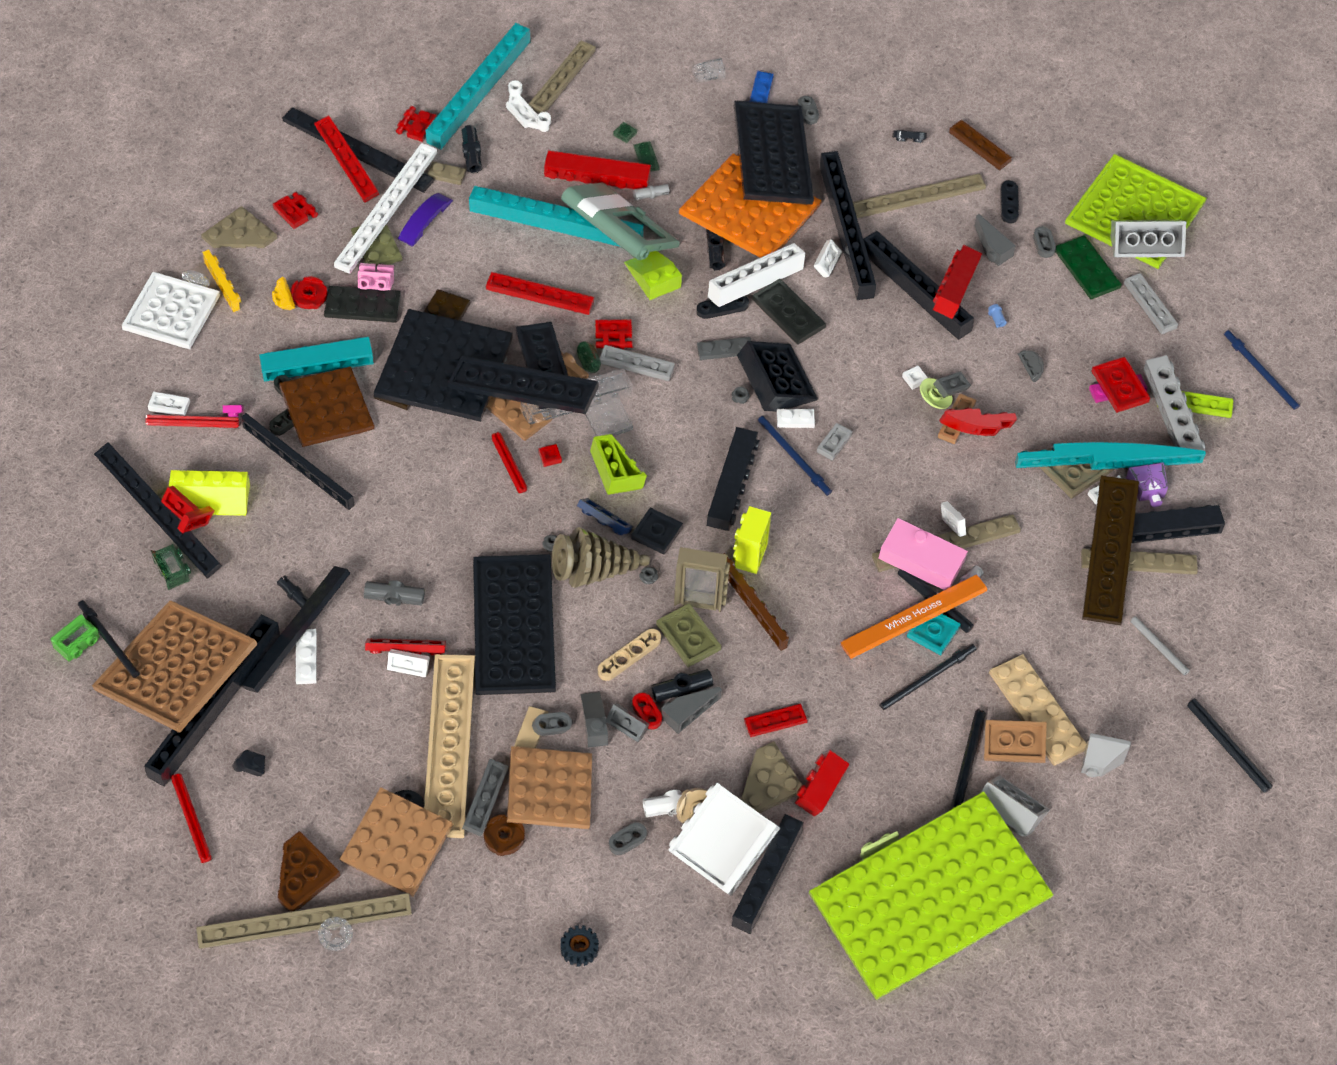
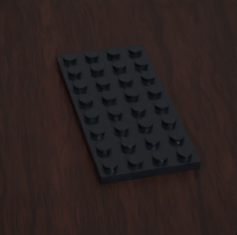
(773, 152)
(513, 625)

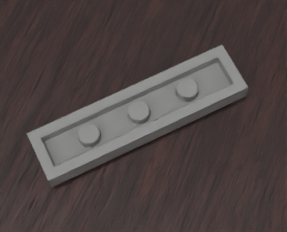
(1151, 303)
(637, 363)

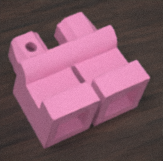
(370, 279)

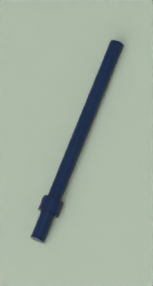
(1239, 346)
(816, 479)

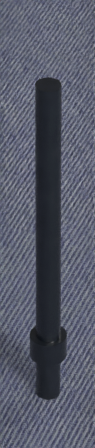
(91, 616)
(957, 657)

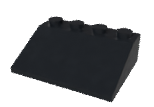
(776, 375)

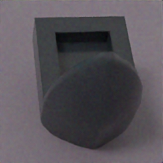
(250, 763)

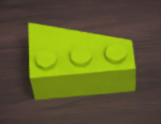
(615, 467)

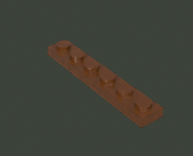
(757, 607)

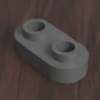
(808, 107)
(1044, 243)
(550, 723)
(627, 839)

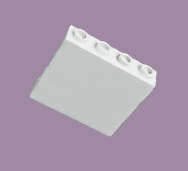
(723, 839)

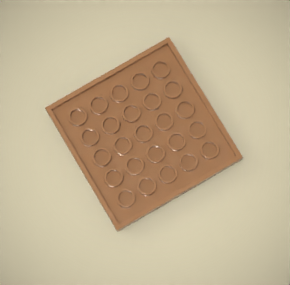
(179, 664)

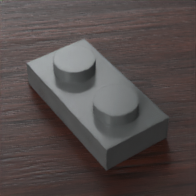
(951, 384)
(627, 722)

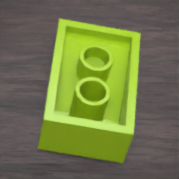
(655, 274)

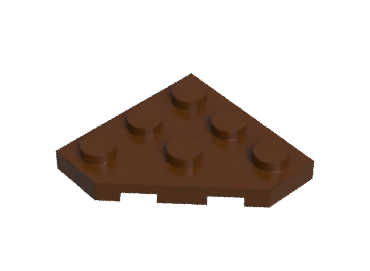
(303, 872)

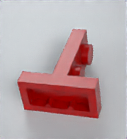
(189, 513)

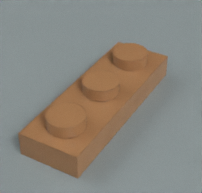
(949, 434)

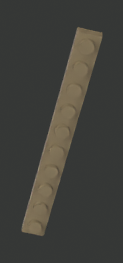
(302, 921)

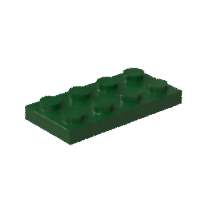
(1087, 267)

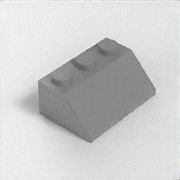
(1015, 805)

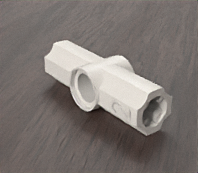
(662, 804)

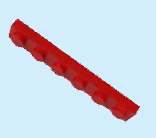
(346, 159)
(540, 293)

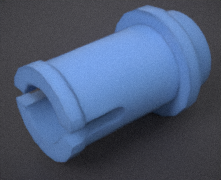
(995, 312)

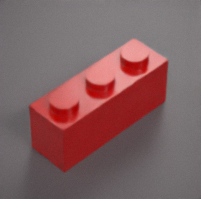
(821, 782)

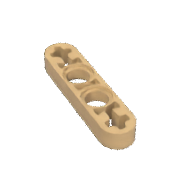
(629, 654)

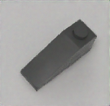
(995, 244)
(687, 708)
(594, 719)

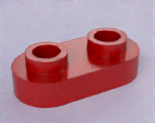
(647, 712)

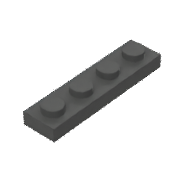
(485, 797)

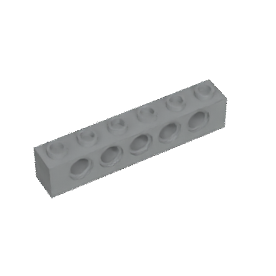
(1163, 367)

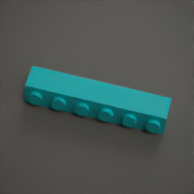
(316, 358)

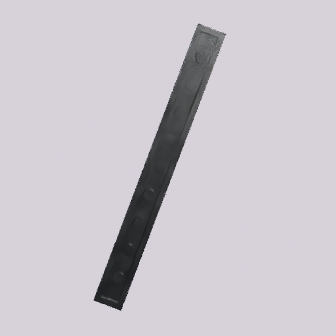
(361, 150)
(157, 510)

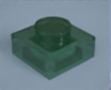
(625, 132)

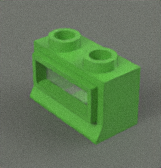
(75, 638)

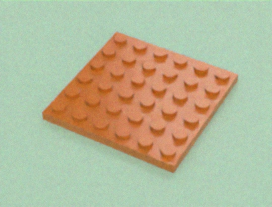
(750, 224)

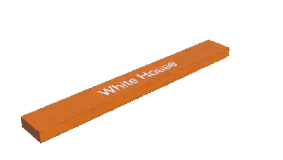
(913, 616)

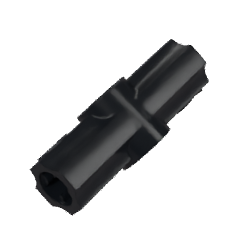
(471, 149)
(715, 250)
(671, 688)

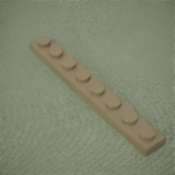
(974, 535)

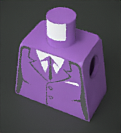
(1151, 482)

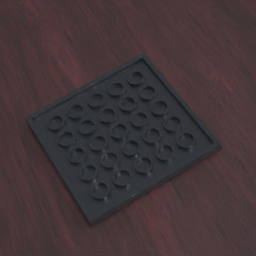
(426, 358)

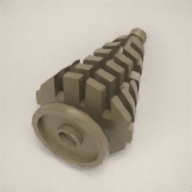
(591, 558)

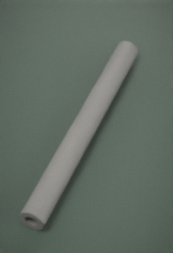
(1159, 645)

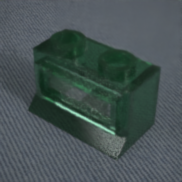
(171, 566)

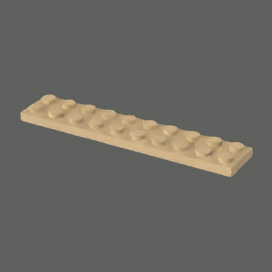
(450, 739)

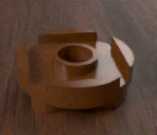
(500, 845)

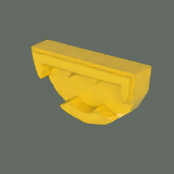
(282, 295)

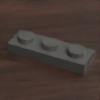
(721, 348)

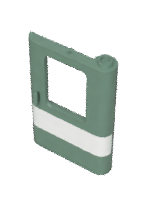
(601, 208)

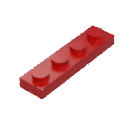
(433, 647)

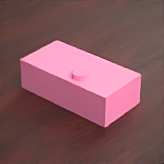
(922, 554)

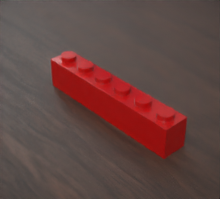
(596, 170)
(956, 281)

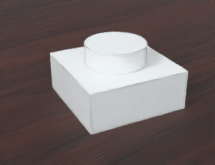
(914, 377)

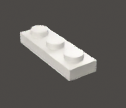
(306, 657)

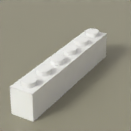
(756, 274)

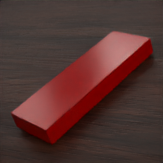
(775, 720)

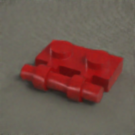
(418, 128)
(291, 213)
(611, 330)

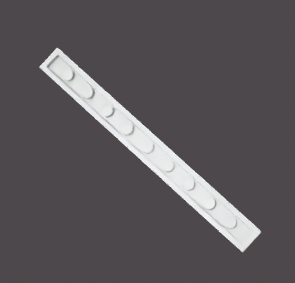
(385, 208)

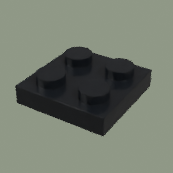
(657, 531)

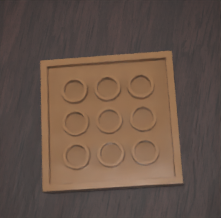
(549, 787)
(396, 841)

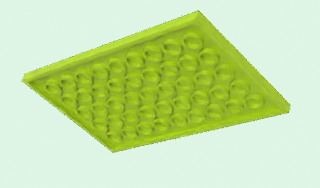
(930, 895)

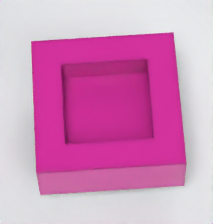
(233, 410)

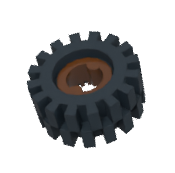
(577, 936)

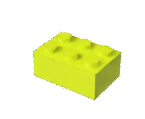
(751, 539)

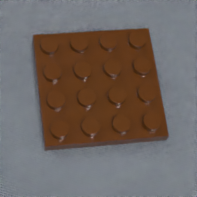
(326, 406)

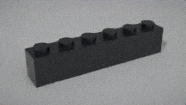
(732, 479)
(1177, 523)
(767, 874)

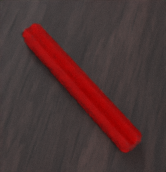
(509, 462)

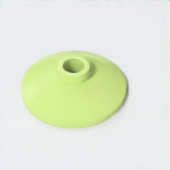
(932, 396)

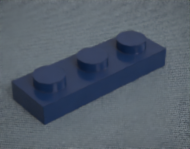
(604, 516)

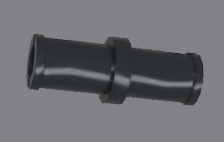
(293, 592)

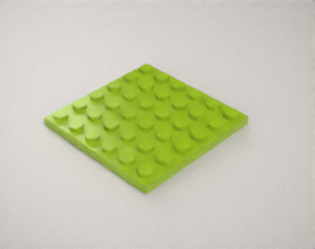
(1131, 193)

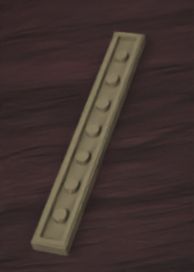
(919, 195)

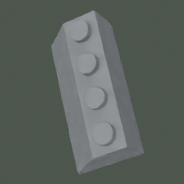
(1148, 238)

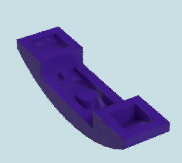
(423, 217)

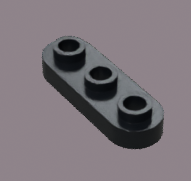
(1009, 201)
(715, 311)

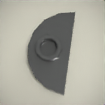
(1033, 364)

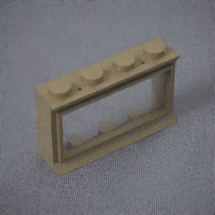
(701, 579)

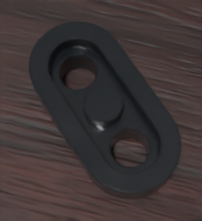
(915, 135)

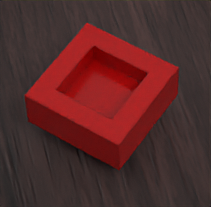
(550, 455)

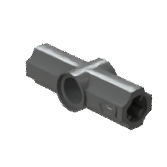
(394, 593)

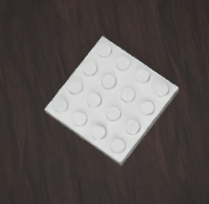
(171, 310)

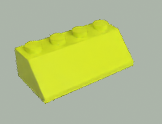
(221, 490)

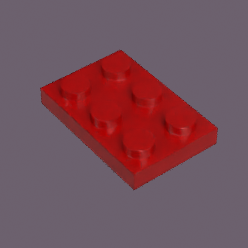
(1120, 384)

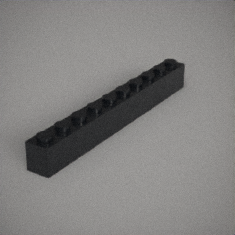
(847, 226)
(179, 745)

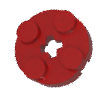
(312, 301)

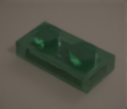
(646, 155)

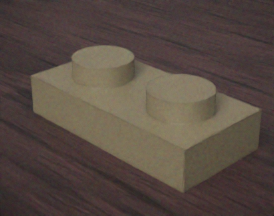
(446, 173)

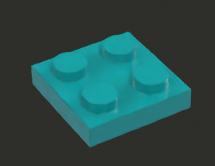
(935, 633)

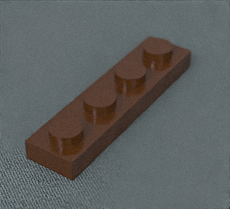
(980, 145)

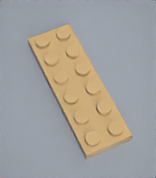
(1036, 704)

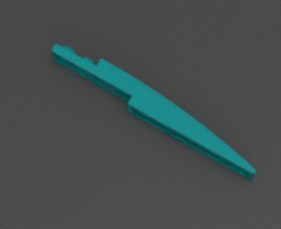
(1109, 455)

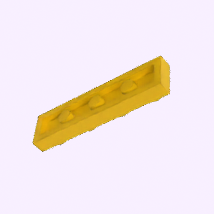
(220, 278)

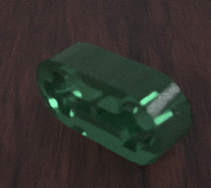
(585, 359)

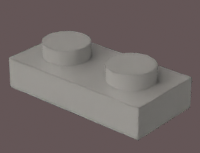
(834, 441)

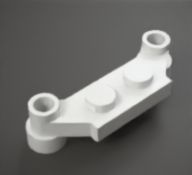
(523, 111)

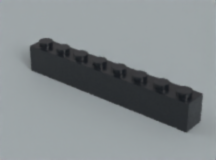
(914, 282)

